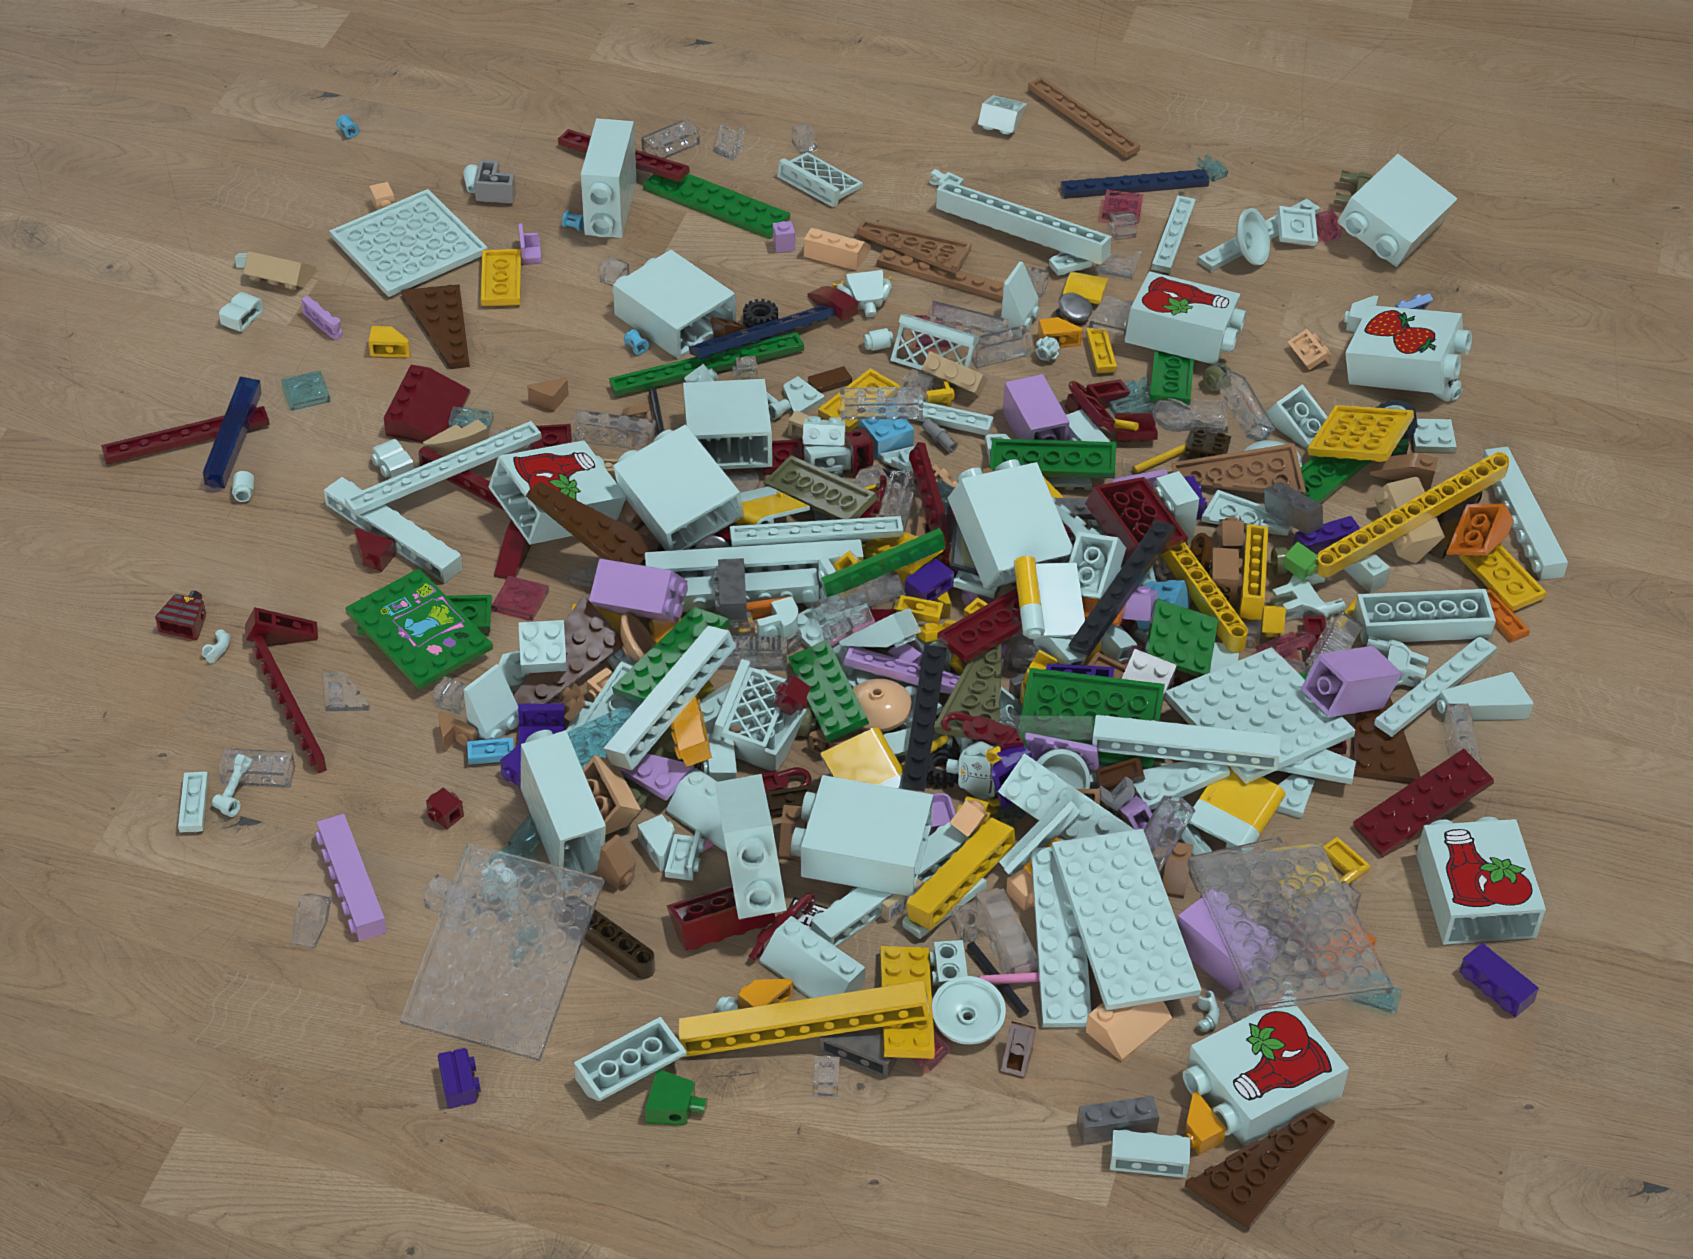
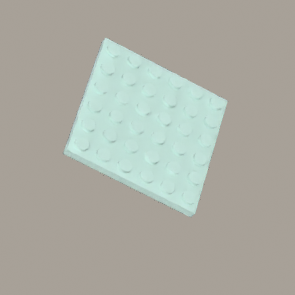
(408, 242)
(1263, 697)

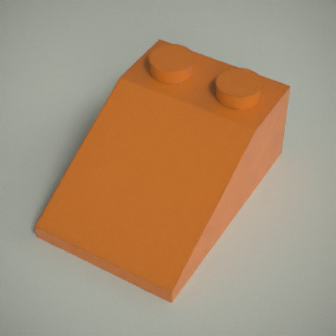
(1480, 529)

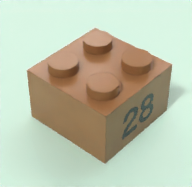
(1225, 572)

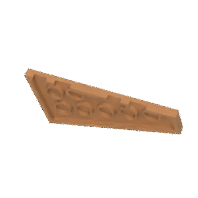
(933, 249)
(1247, 469)

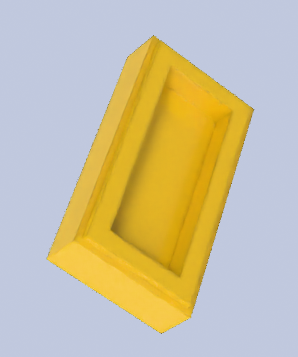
(1345, 858)

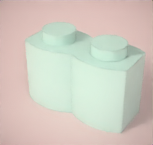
(241, 311)
(391, 459)

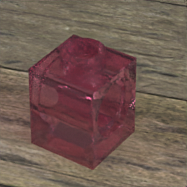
(1327, 226)

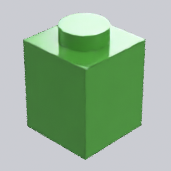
(1300, 561)

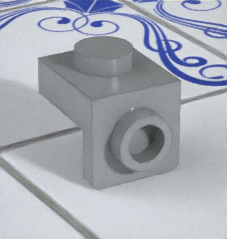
(1122, 793)

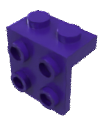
(540, 717)

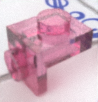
(941, 1051)

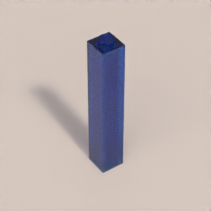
(232, 432)

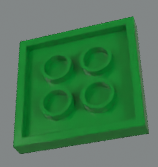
(1182, 637)

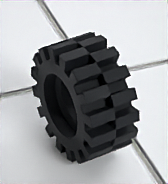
(759, 308)
(941, 777)

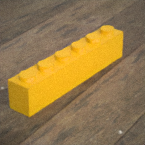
(1254, 572)
(960, 873)

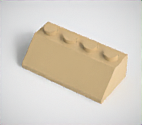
(1420, 540)

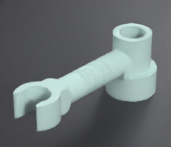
(777, 408)
(225, 802)

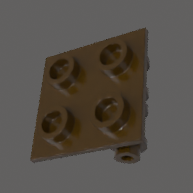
(1206, 442)

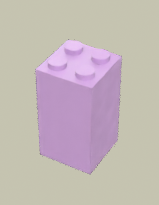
(1034, 410)
(639, 590)
(1351, 681)
(1206, 945)

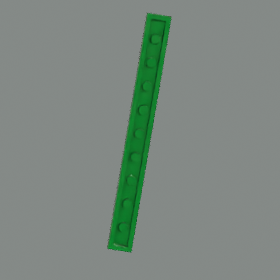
(679, 370)

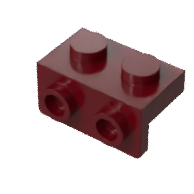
(1146, 431)

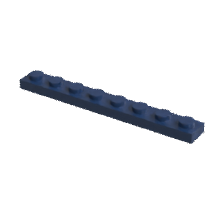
(1135, 183)
(755, 333)

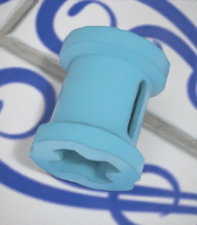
(346, 120)
(567, 220)
(636, 342)

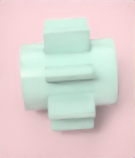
(1047, 348)

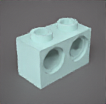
(948, 961)

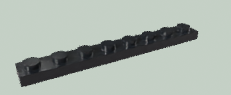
(1122, 588)
(924, 718)

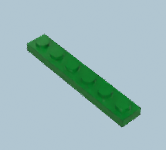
(883, 563)

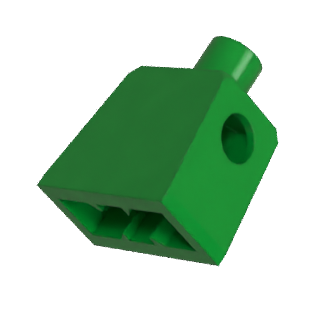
(672, 1100)

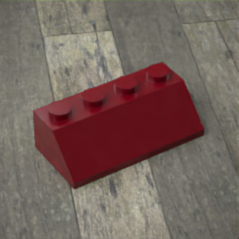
(711, 918)

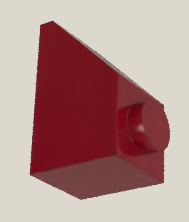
(374, 549)

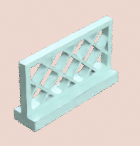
(817, 186)
(934, 330)
(732, 704)
(1040, 835)

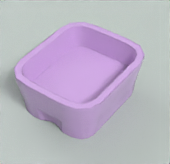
(942, 811)

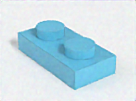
(488, 750)

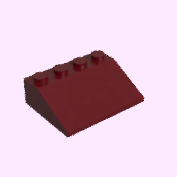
(423, 404)
(1129, 510)

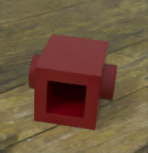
(791, 695)
(444, 808)

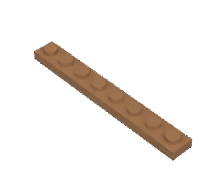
(1084, 117)
(961, 280)

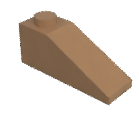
(1405, 467)

